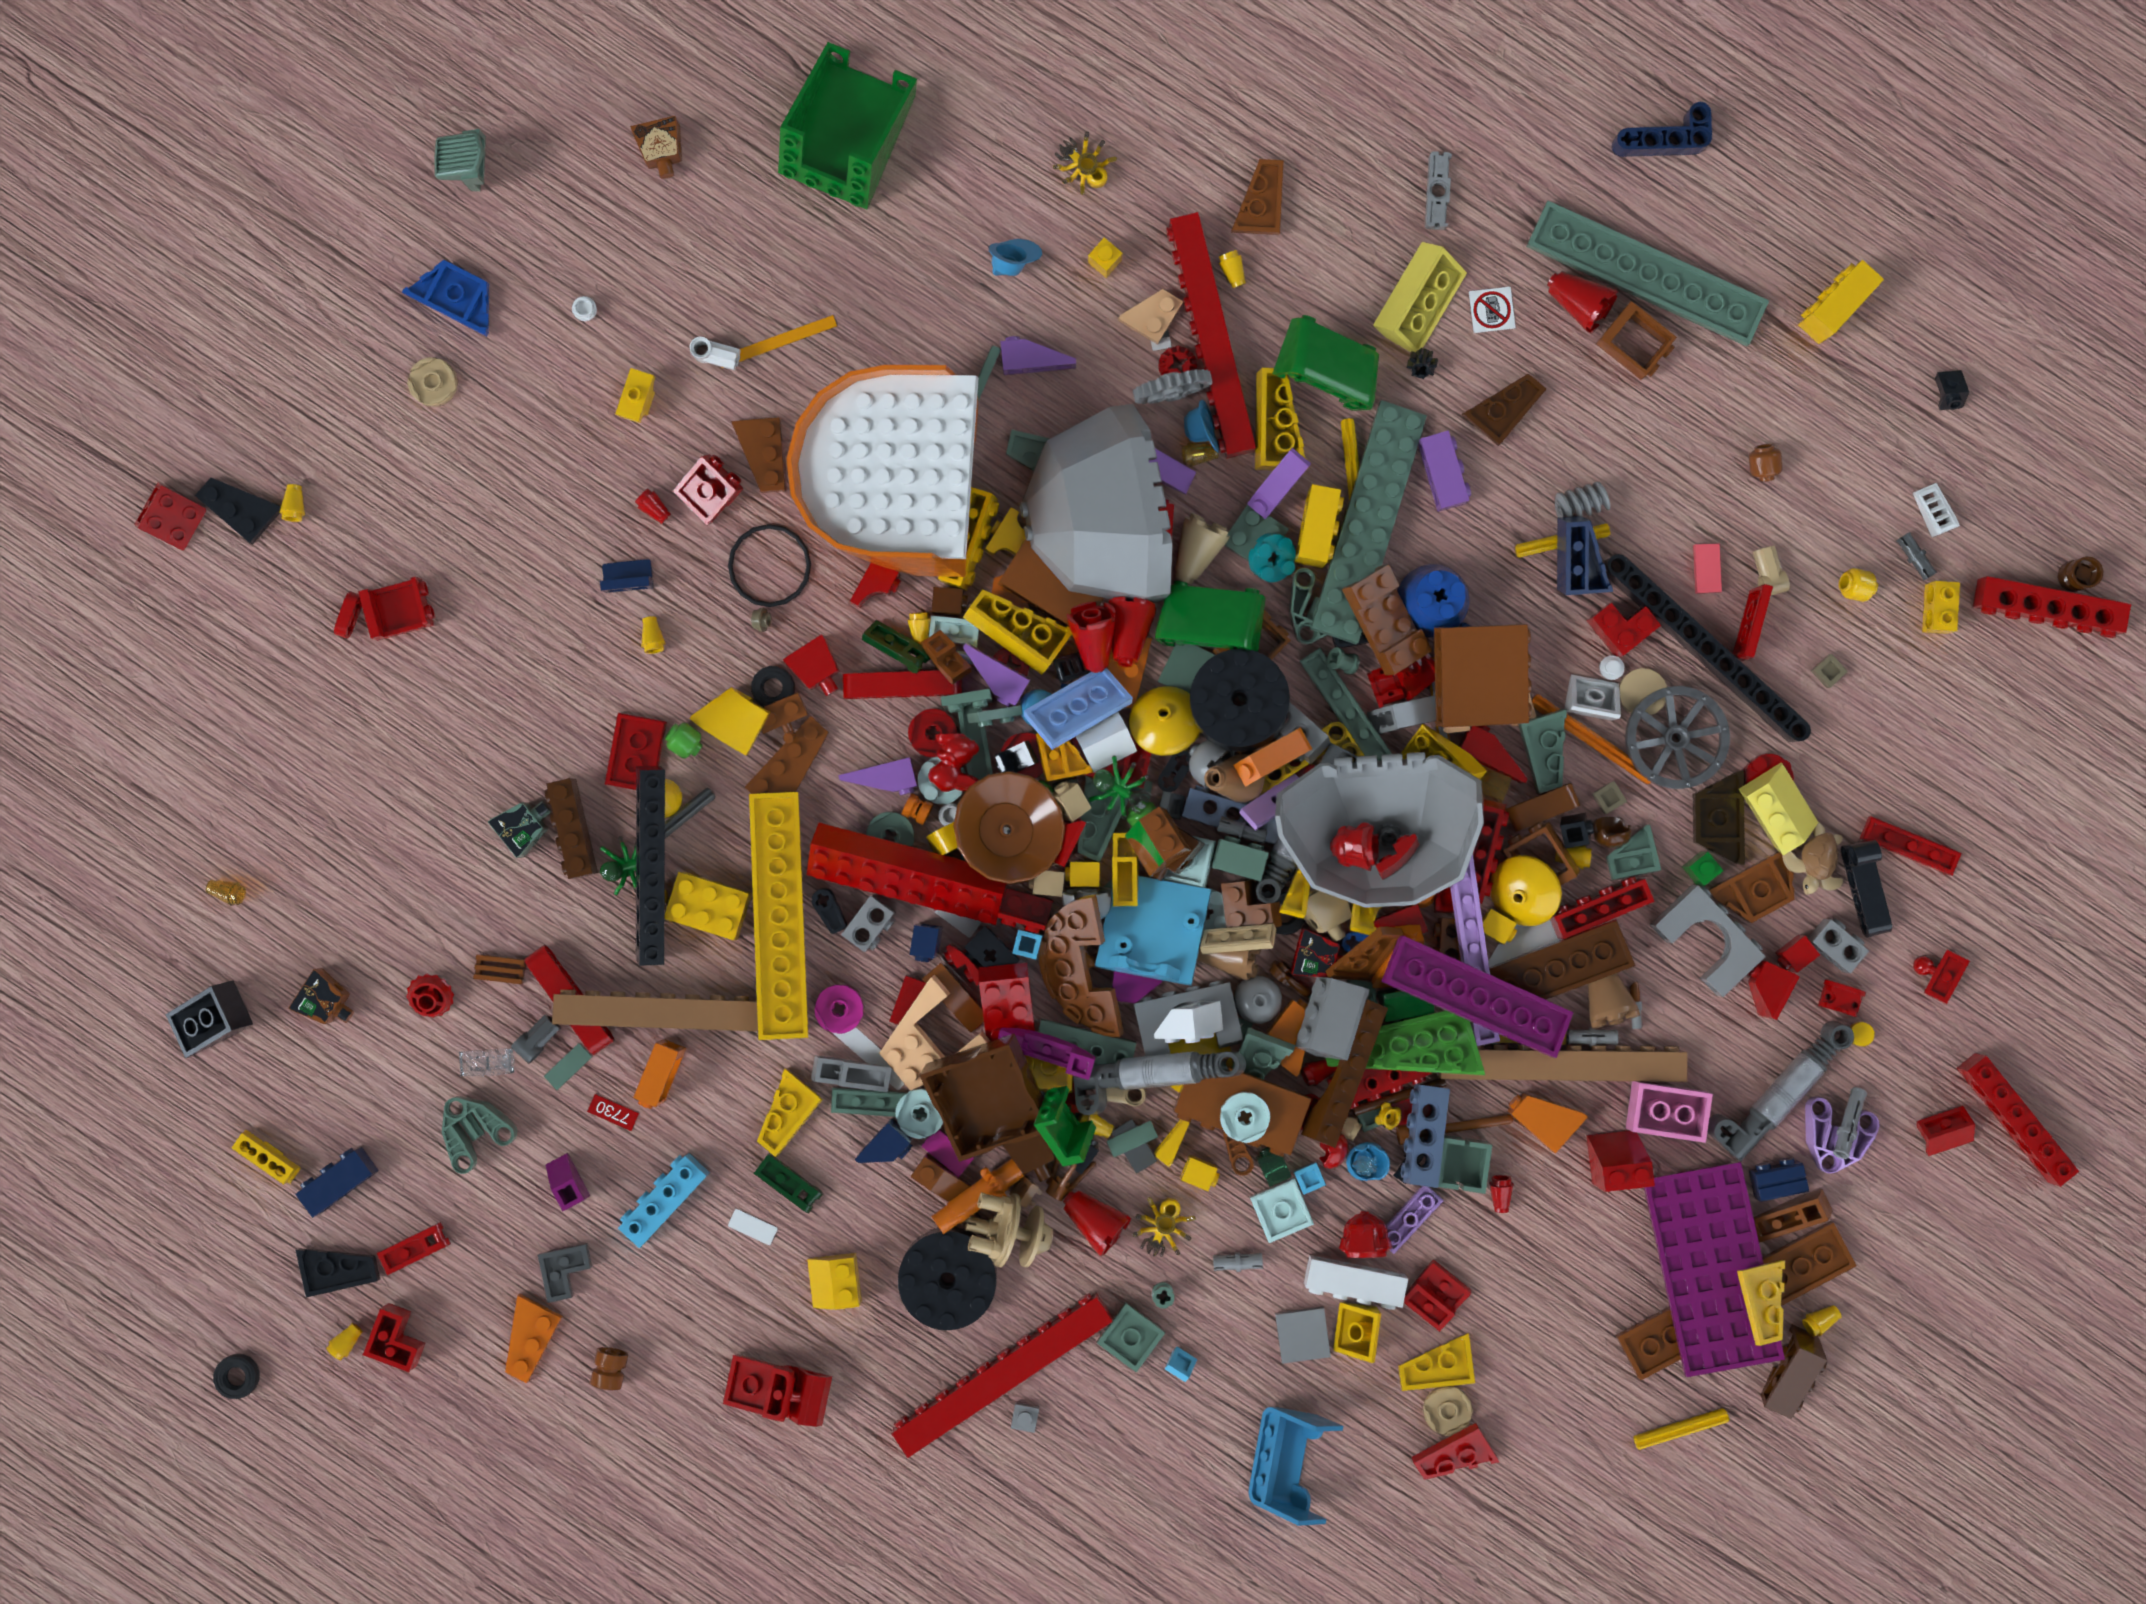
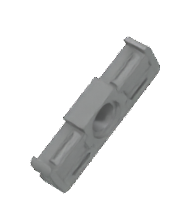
(1437, 206)

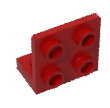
(170, 517)
(1025, 910)

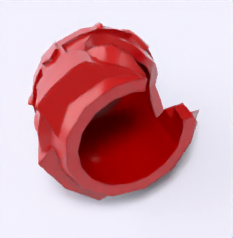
(1356, 846)
(1365, 1237)

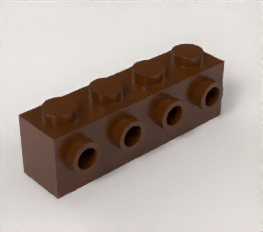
(571, 828)

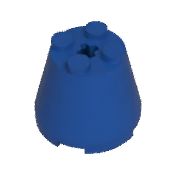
(1419, 599)

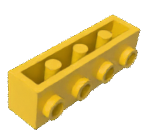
(982, 509)

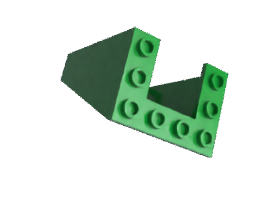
(843, 128)

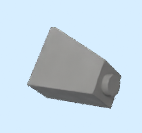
(1403, 715)

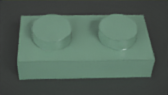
(1003, 714)

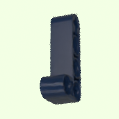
(1660, 136)

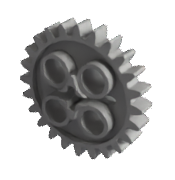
(1172, 386)

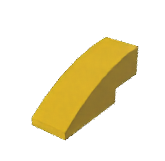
(1124, 872)

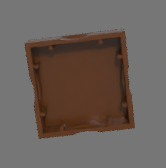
(984, 1096)

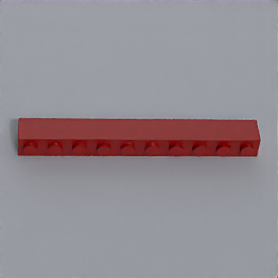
(1211, 334)
(1002, 1374)

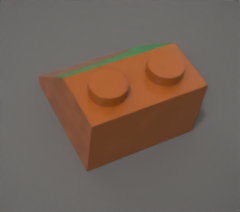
(1157, 840)

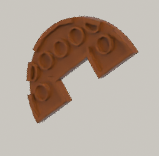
(1067, 971)

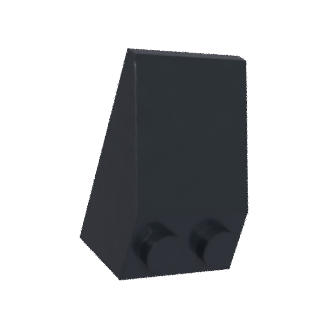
(209, 1018)

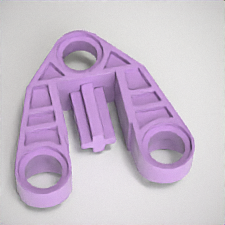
(1818, 1132)

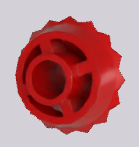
(430, 995)

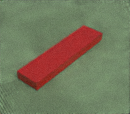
(1911, 846)

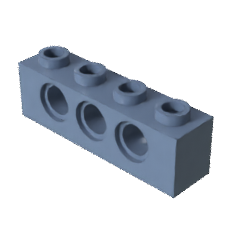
(1194, 811)
(1432, 1148)

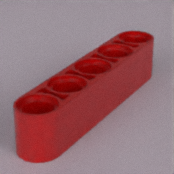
(898, 685)
(554, 978)

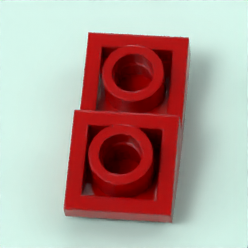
(1404, 849)
(958, 958)

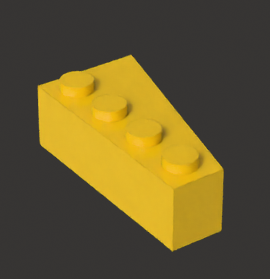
(1274, 421)
(1018, 630)

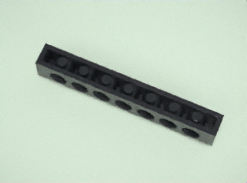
(650, 864)

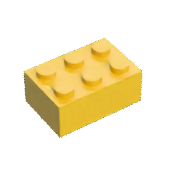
(1839, 301)
(1318, 526)
(708, 905)

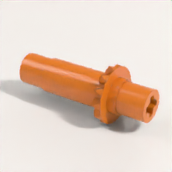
(965, 1204)

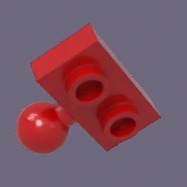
(1944, 977)

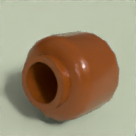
(1765, 462)

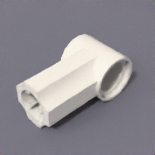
(717, 353)

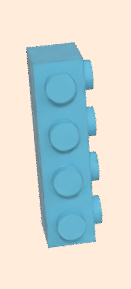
(663, 1200)

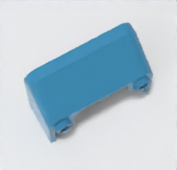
(1280, 1461)

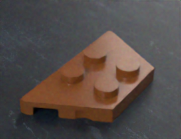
(1757, 889)

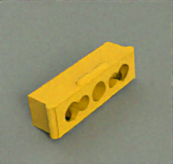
(273, 1154)

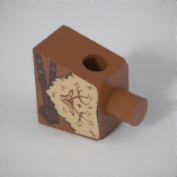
(659, 144)

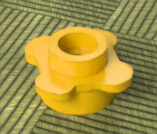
(1393, 1118)

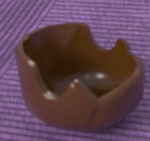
(1611, 832)

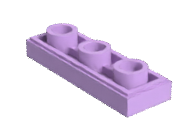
(1263, 808)
(1421, 1206)

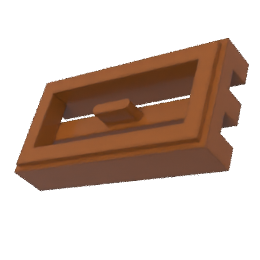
(478, 967)

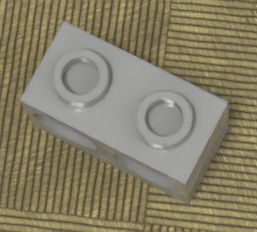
(864, 920)
(1835, 949)

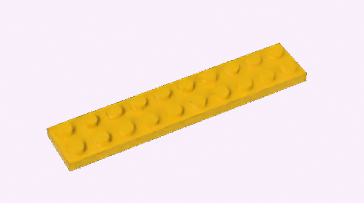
(778, 916)

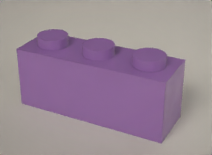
(1444, 470)

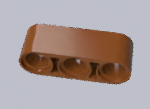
(1543, 807)

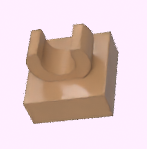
(1026, 1190)

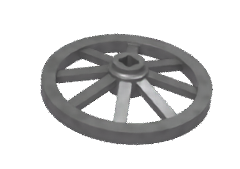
(1682, 734)

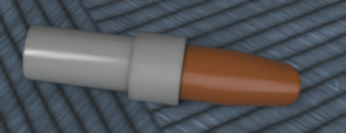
(1635, 993)

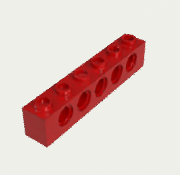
(2114, 613)
(2017, 1119)

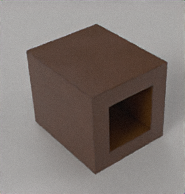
(949, 601)

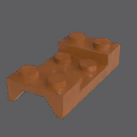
(1386, 620)

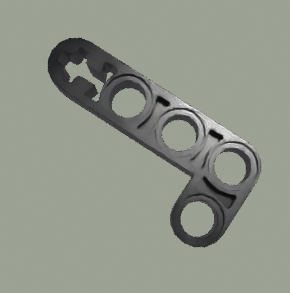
(1866, 886)

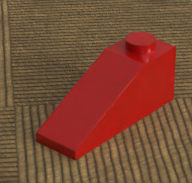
(1491, 753)

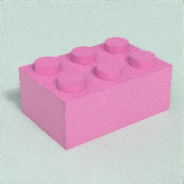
(1669, 1111)

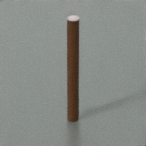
(1393, 1098)

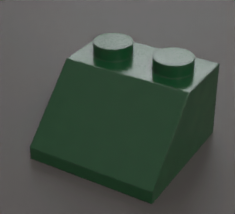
(1402, 1005)

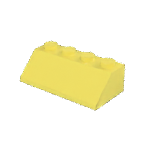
(1420, 297)

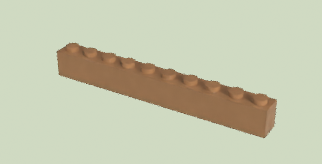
(654, 1012)
(1581, 1064)

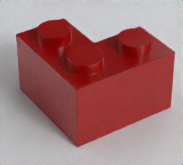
(1622, 634)
(389, 1343)

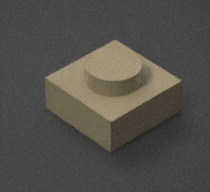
(1829, 671)
(1609, 797)

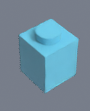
(1027, 944)

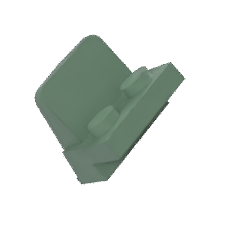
(461, 158)

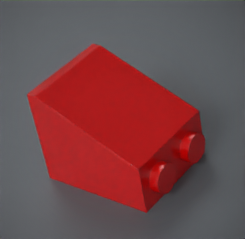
(1619, 1161)

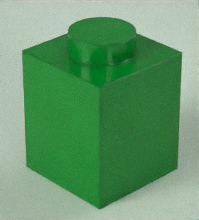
(1702, 868)

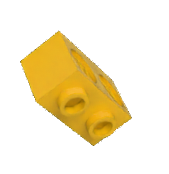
(1941, 607)

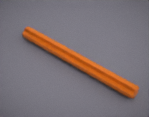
(1590, 737)

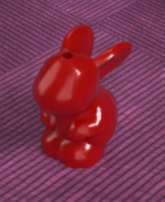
(954, 754)

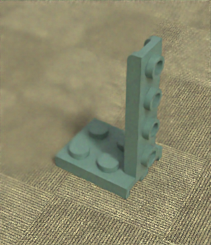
(971, 703)

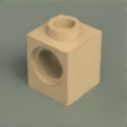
(1071, 800)
(1048, 883)

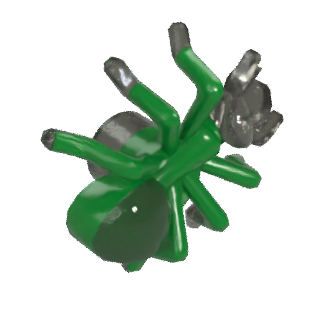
(1116, 787)
(621, 867)

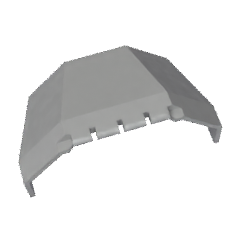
(1097, 509)
(1412, 793)

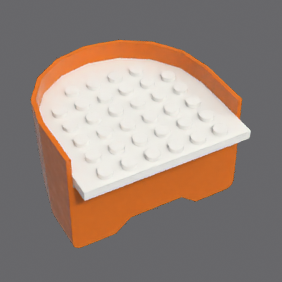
(889, 465)

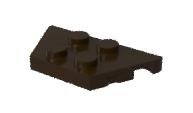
(1720, 818)

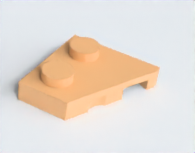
(1152, 315)

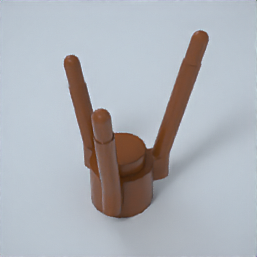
(1059, 1186)

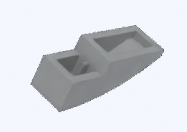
(851, 1073)

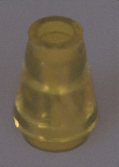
(1196, 454)
(226, 891)

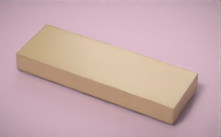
(1238, 938)

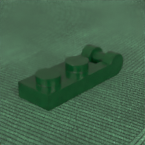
(896, 645)
(787, 1182)

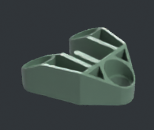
(1298, 600)
(457, 1140)

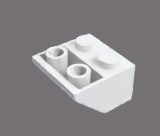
(1191, 1022)

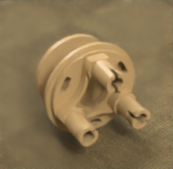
(1004, 1229)

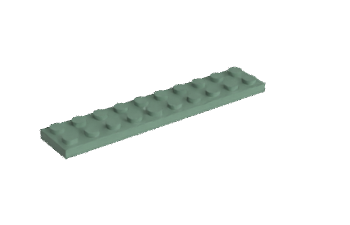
(1647, 273)
(1369, 515)

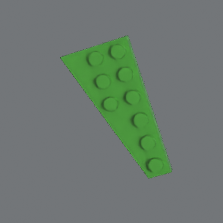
(1426, 1044)

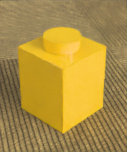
(1105, 257)
(1083, 874)
(1498, 927)
(1199, 1173)

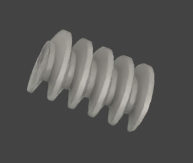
(1582, 500)

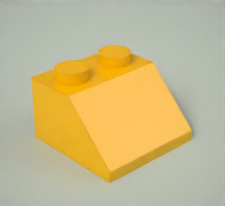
(835, 1281)

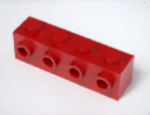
(1486, 845)
(1599, 909)
(1379, 1080)

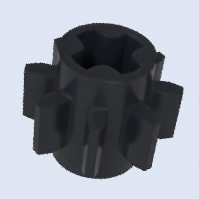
(1422, 363)

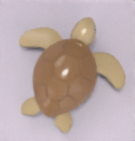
(1818, 861)

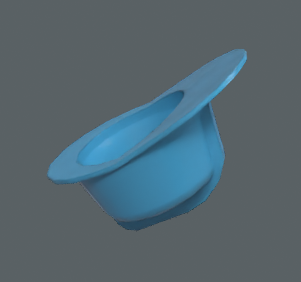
(1013, 255)
(1199, 425)

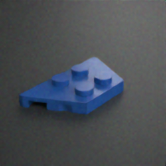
(454, 295)

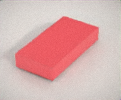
(1707, 568)

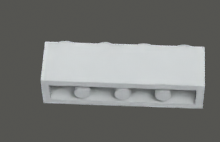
(1355, 1281)

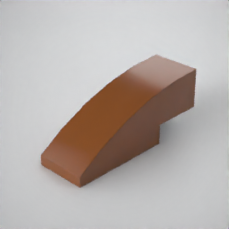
(959, 1000)

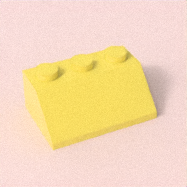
(1780, 808)

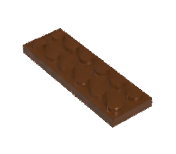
(1568, 962)

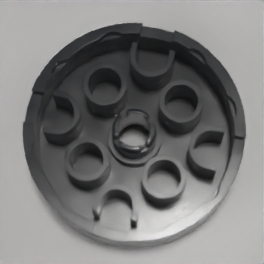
(1245, 675)
(941, 1303)

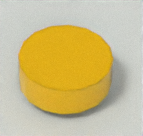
(1862, 1033)

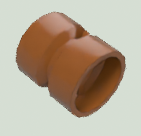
(608, 1370)

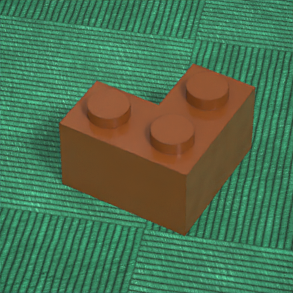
(1241, 906)

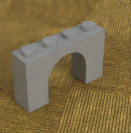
(1739, 953)
(1152, 1012)

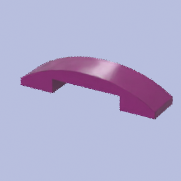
(1053, 1050)

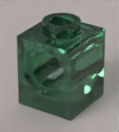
(1273, 1167)

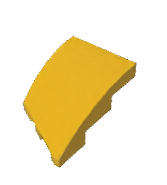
(732, 719)

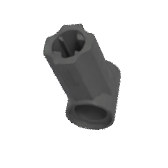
(531, 1043)

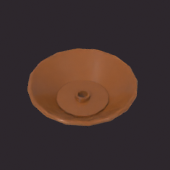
(1033, 823)

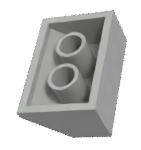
(1331, 1018)

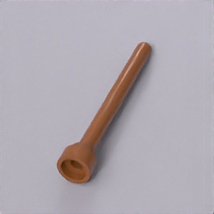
(1402, 1131)

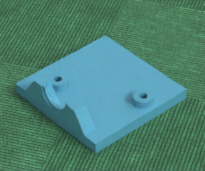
(1156, 932)

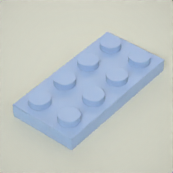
(1077, 707)

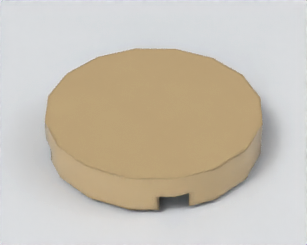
(432, 382)
(1637, 686)
(1447, 1410)

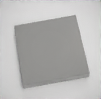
(1302, 1335)

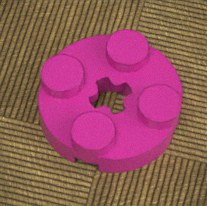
(835, 1022)

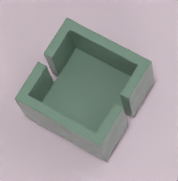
(1239, 859)
(1465, 1163)

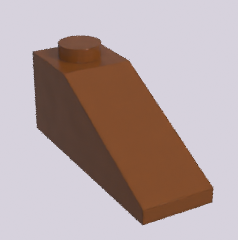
(939, 1178)
(1793, 1215)

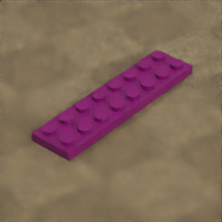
(1477, 996)

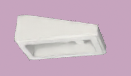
(1931, 521)

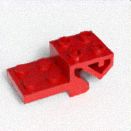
(777, 1391)

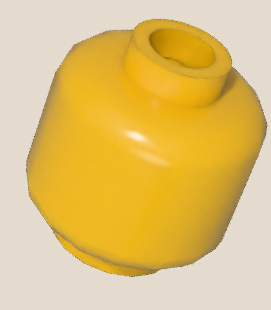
(1858, 584)

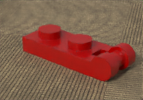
(412, 1249)

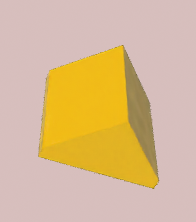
(1357, 1331)

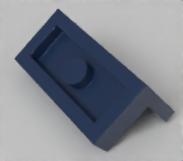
(627, 576)

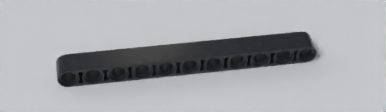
(1717, 652)

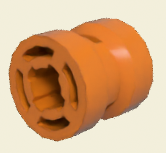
(912, 806)

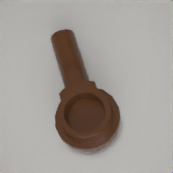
(1281, 972)

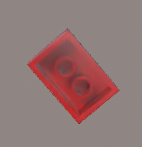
(1006, 998)

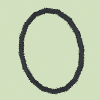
(774, 527)

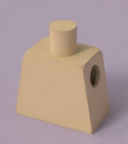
(1327, 914)

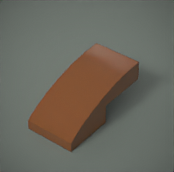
(945, 657)

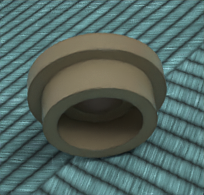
(761, 619)

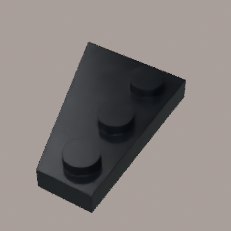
(239, 509)
(334, 1271)

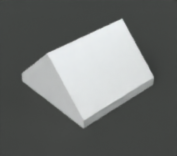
(1593, 698)
(1106, 740)

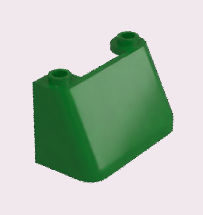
(1329, 363)
(1211, 617)

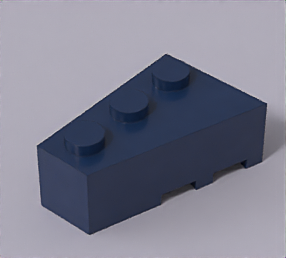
(1579, 559)

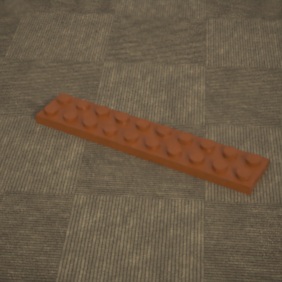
(1808, 1264)

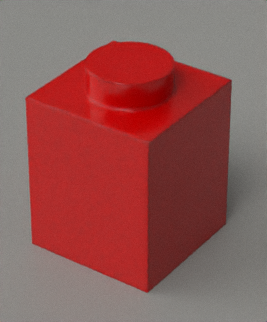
(1797, 954)

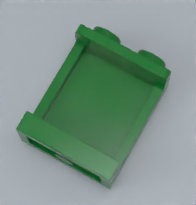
(1061, 1129)

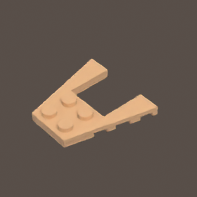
(909, 1045)

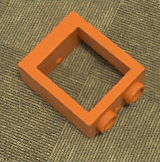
(659, 1073)

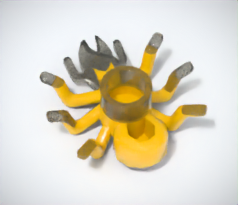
(1086, 164)
(1165, 1224)

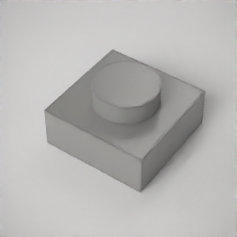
(1025, 1417)

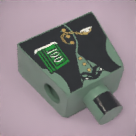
(521, 827)

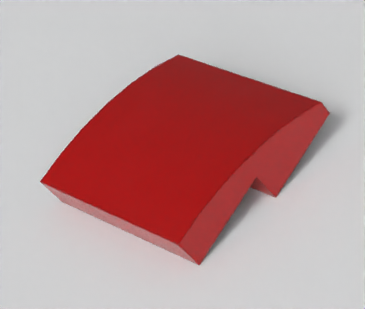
(1436, 1295)

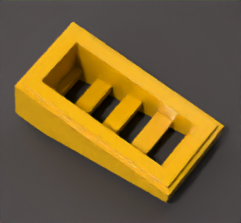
(1169, 1146)

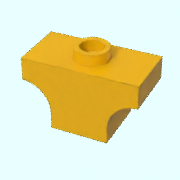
(636, 396)
(1006, 534)

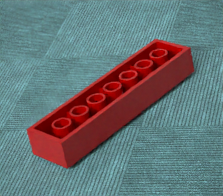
(903, 873)

